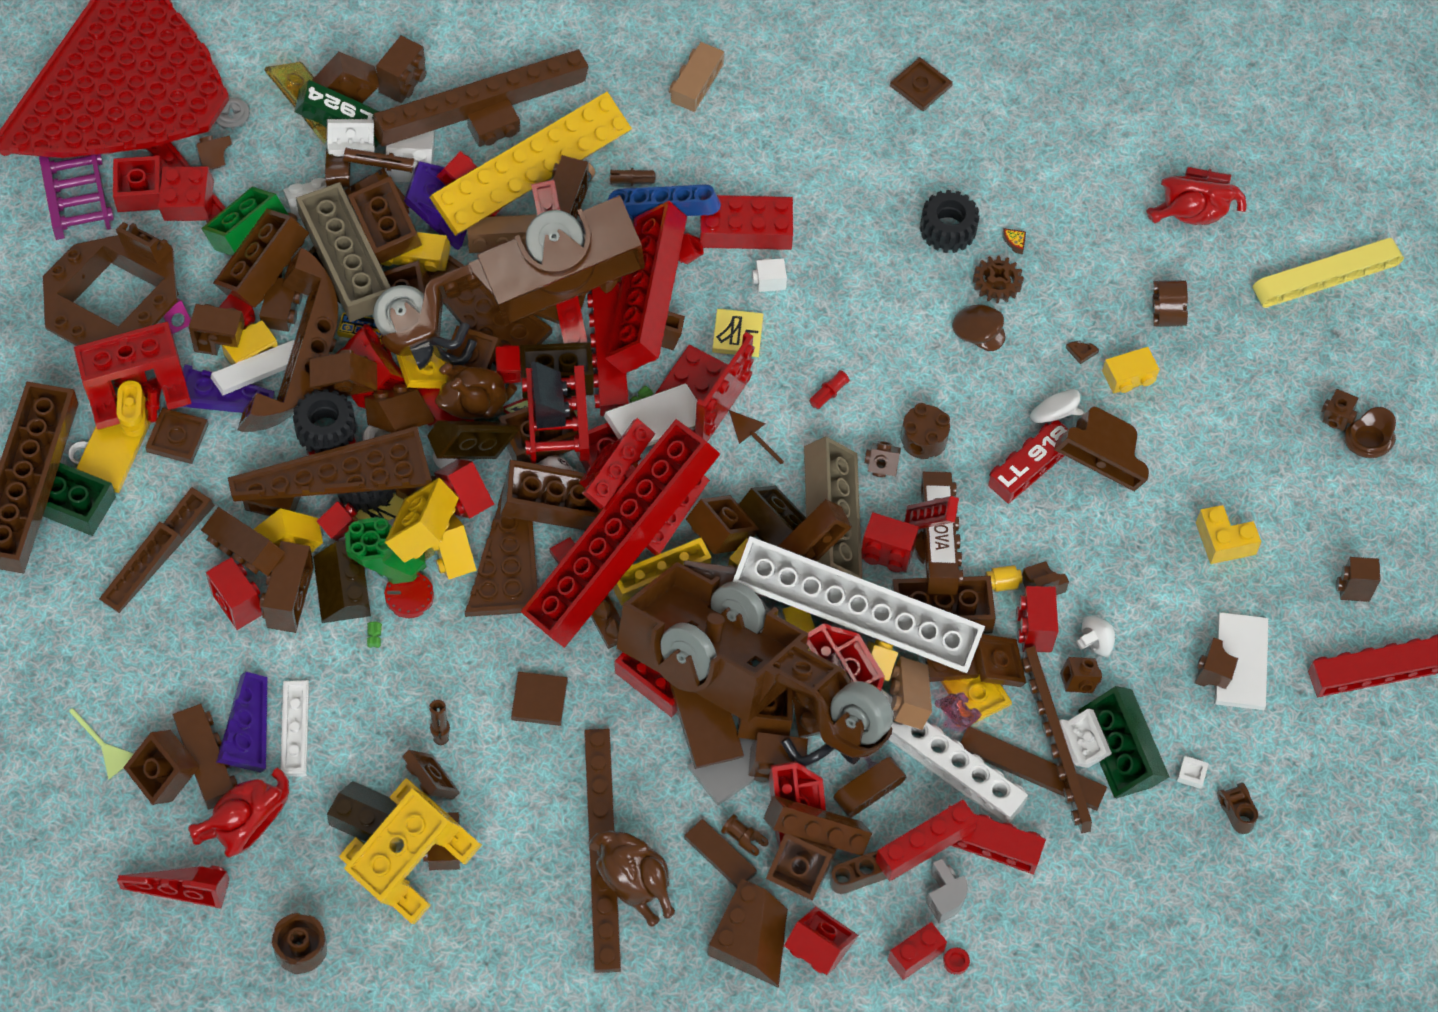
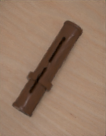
(378, 160)
(436, 716)

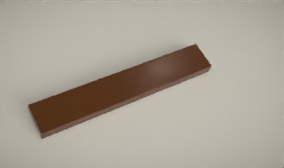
(1027, 765)

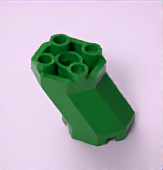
(367, 546)

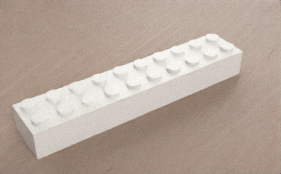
(859, 604)

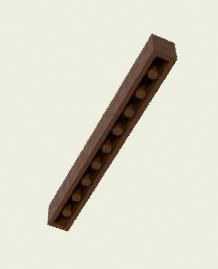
(455, 104)

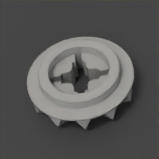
(240, 111)

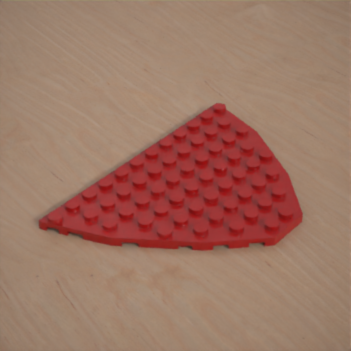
(118, 84)

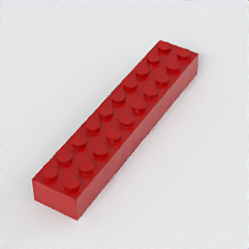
(620, 533)

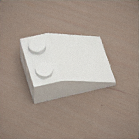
(416, 147)

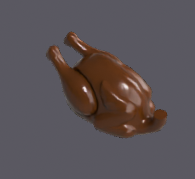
(473, 392)
(633, 872)

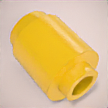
(1005, 578)

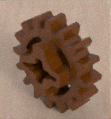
(998, 279)

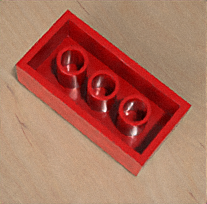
(749, 223)

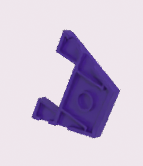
(421, 187)

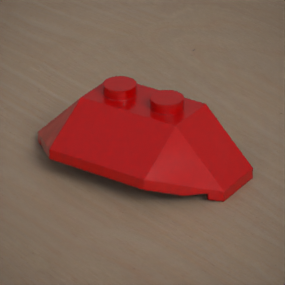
(846, 651)
(796, 784)

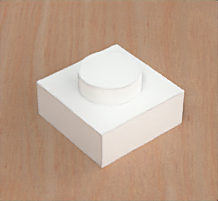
(1192, 772)

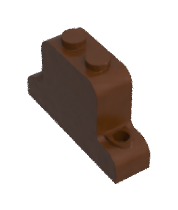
(1106, 447)

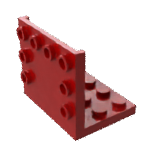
(712, 382)

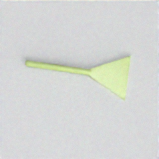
(114, 757)

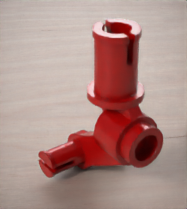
(152, 393)

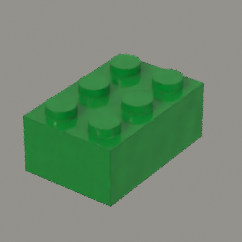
(237, 220)

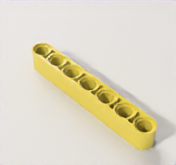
(1327, 272)

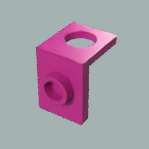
(177, 308)

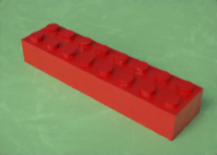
(647, 293)

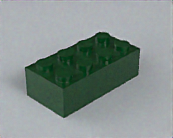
(79, 499)

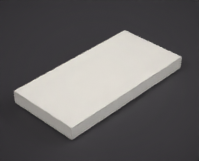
(656, 412)
(1247, 640)

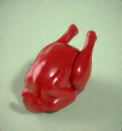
(1196, 200)
(243, 814)

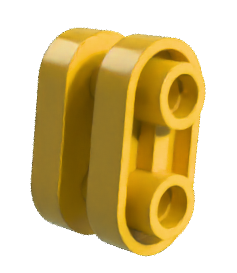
(131, 408)

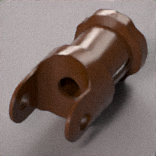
(744, 835)

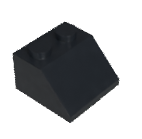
(548, 396)

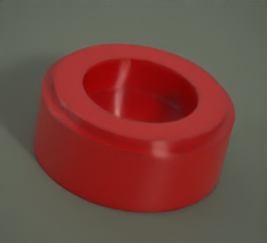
(956, 961)

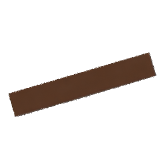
(157, 549)

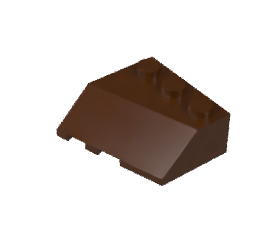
(752, 933)

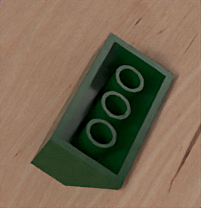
(1134, 757)

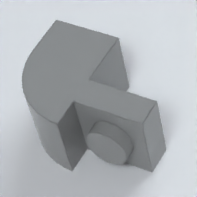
(951, 895)

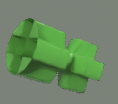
(642, 393)
(374, 630)

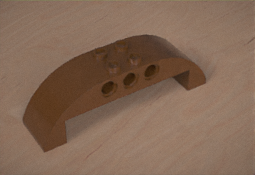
(312, 339)

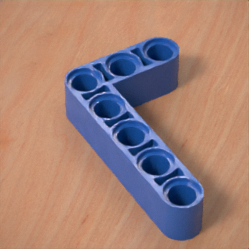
(689, 199)

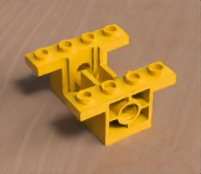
(418, 826)

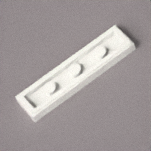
(252, 369)
(295, 728)

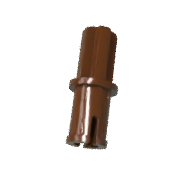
(632, 176)

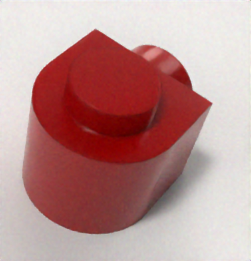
(690, 249)

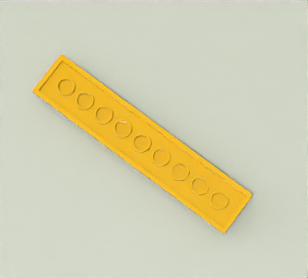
(529, 162)

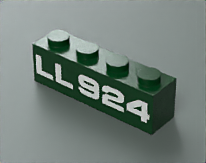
(322, 103)

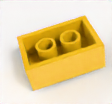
(422, 520)

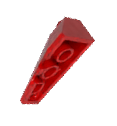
(191, 885)

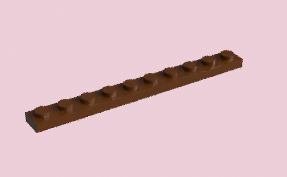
(601, 819)

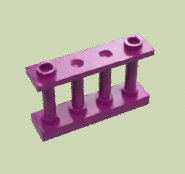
(55, 204)

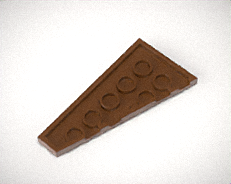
(506, 569)

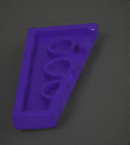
(207, 396)
(246, 728)

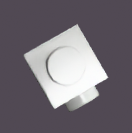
(770, 275)

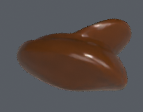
(980, 326)
(1372, 433)

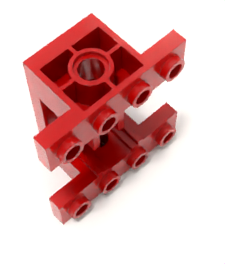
(128, 358)
(615, 466)

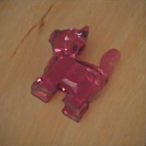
(958, 714)

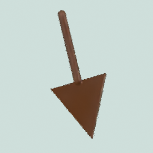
(747, 427)

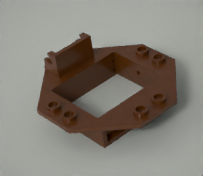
(83, 264)

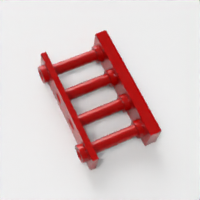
(579, 423)

